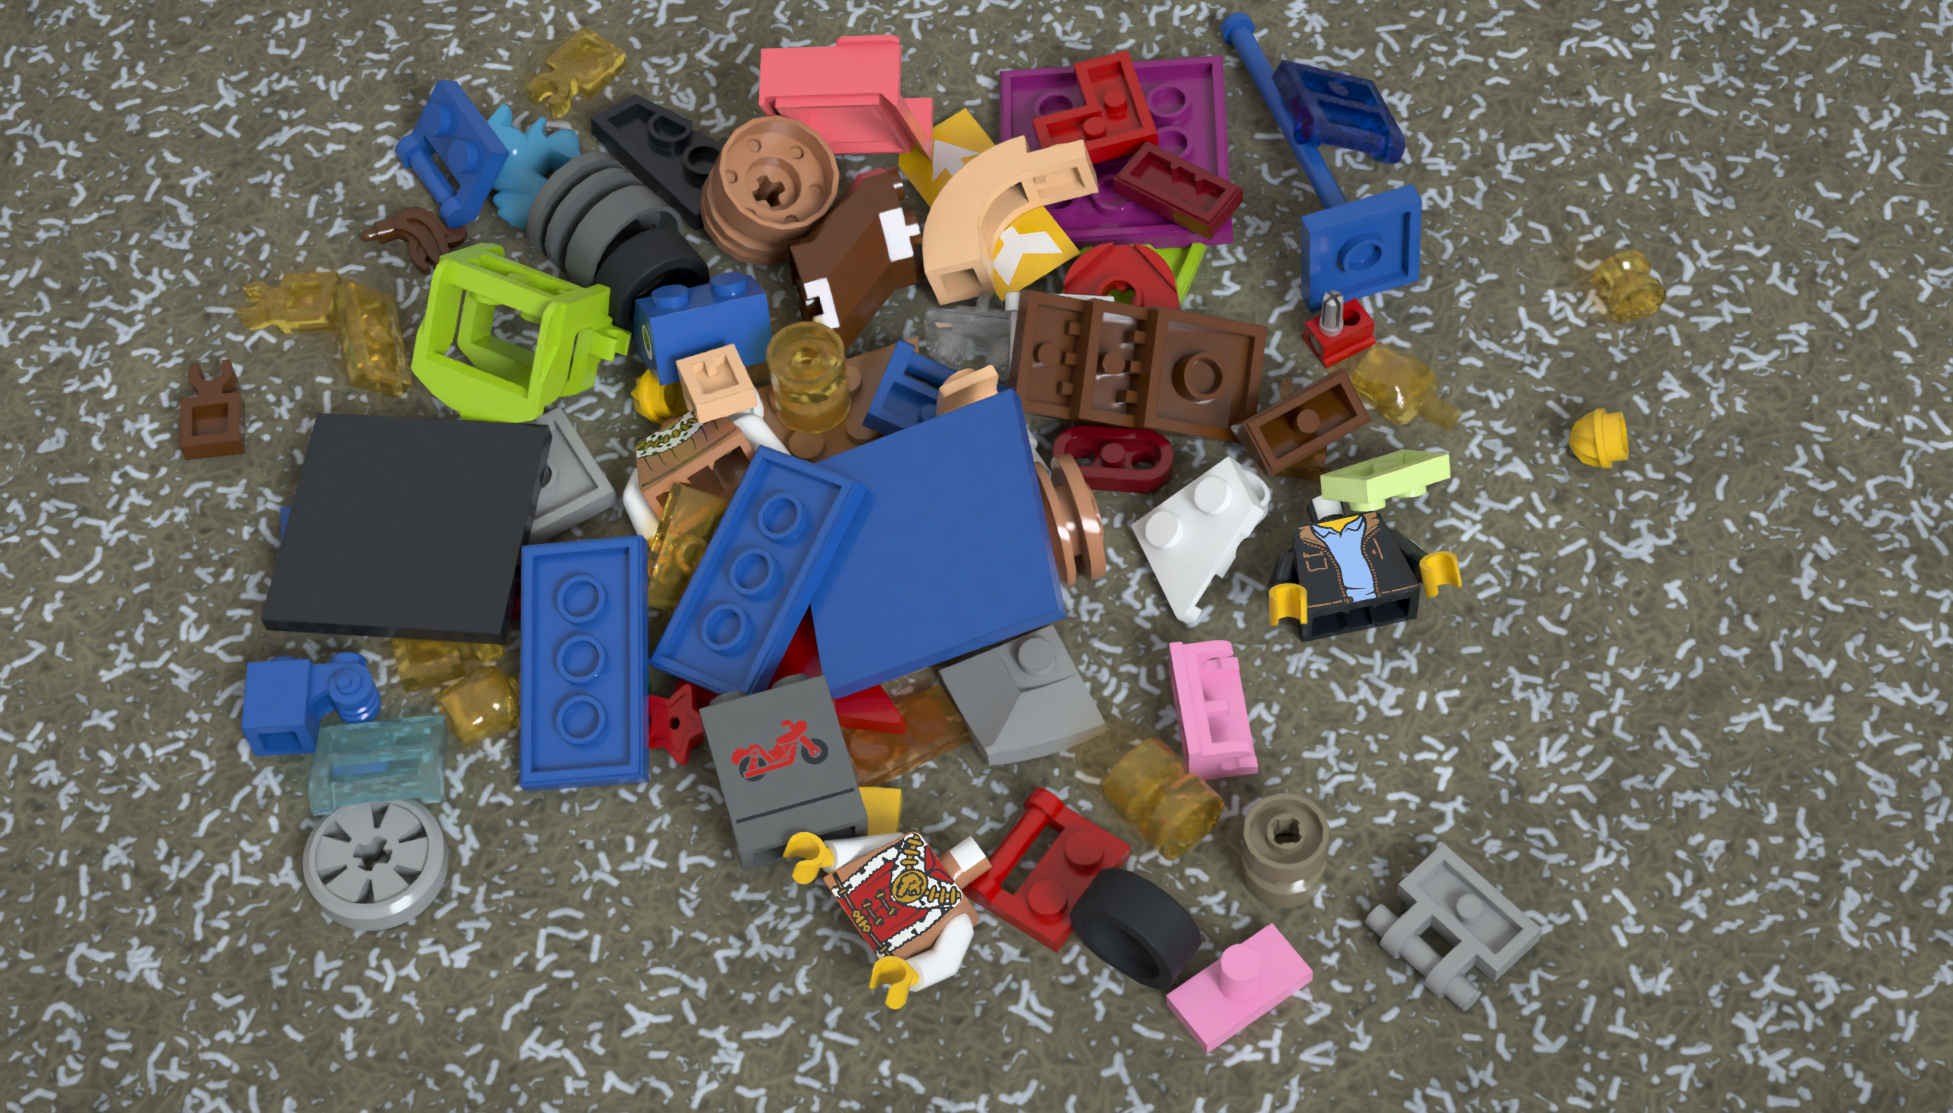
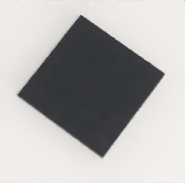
(408, 528)

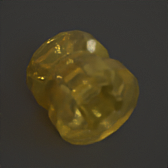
(1628, 286)

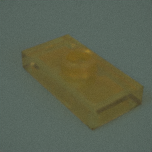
(681, 542)

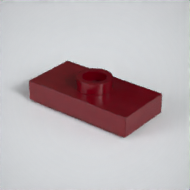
(1178, 190)

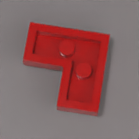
(1113, 114)

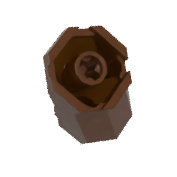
(857, 255)

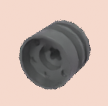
(590, 212)

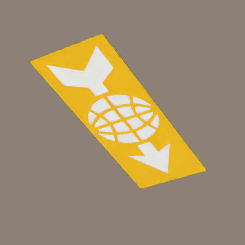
(1029, 244)

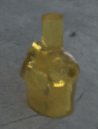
(1401, 388)
(481, 705)

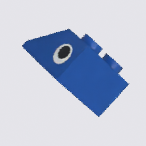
(701, 318)

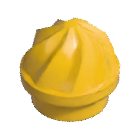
(658, 401)
(1600, 438)

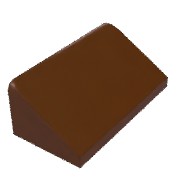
(1302, 422)

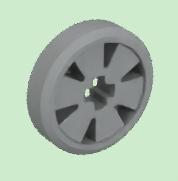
(390, 891)

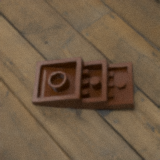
(1135, 366)

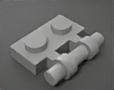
(1464, 911)

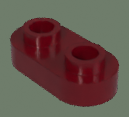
(1115, 454)

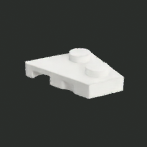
(1198, 534)

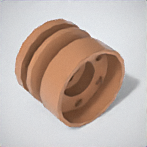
(768, 189)
(1072, 521)

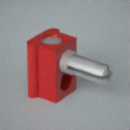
(1339, 330)

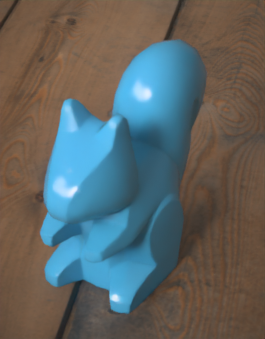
(529, 161)

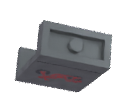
(782, 767)

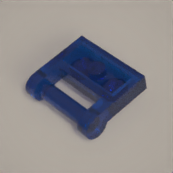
(1338, 111)

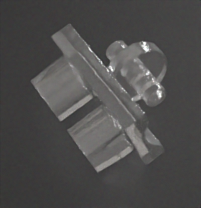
(970, 334)

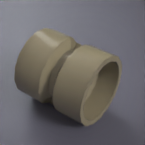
(1284, 850)

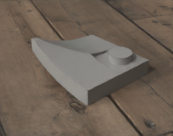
(1023, 699)

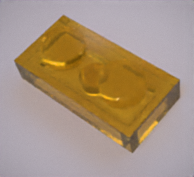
(371, 340)

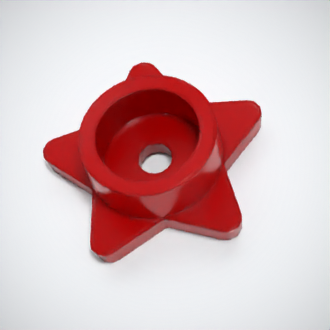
(664, 711)

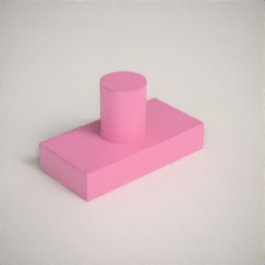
(1239, 987)

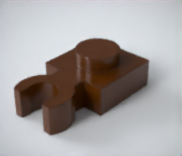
(215, 418)

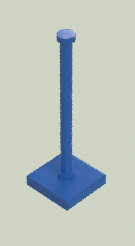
(1348, 245)

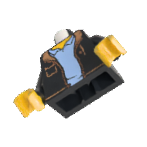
(1352, 574)

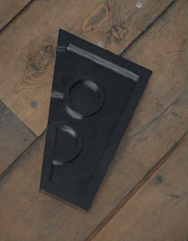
(660, 152)

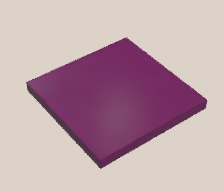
(1190, 122)

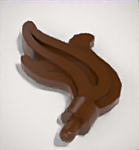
(423, 231)

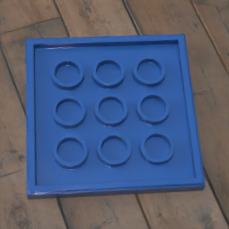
(940, 549)

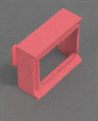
(848, 95)

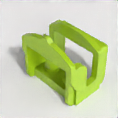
(510, 380)

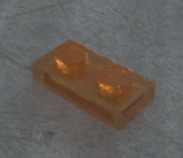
(930, 732)

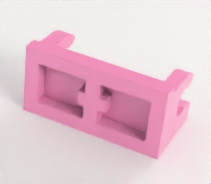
(1211, 710)

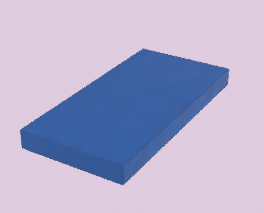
(758, 574)
(584, 664)

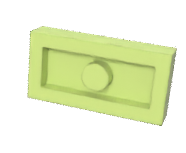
(1391, 475)

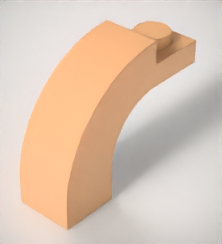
(985, 200)

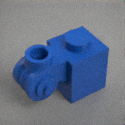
(292, 695)

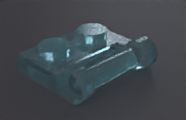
(379, 763)

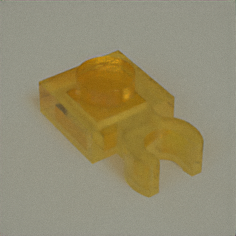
(581, 66)
(298, 306)
(434, 662)

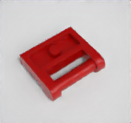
(1059, 878)

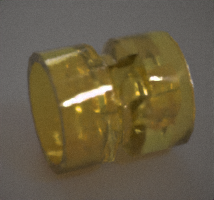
(809, 377)
(1178, 804)

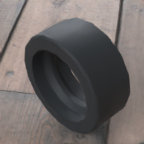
(643, 259)
(1135, 927)

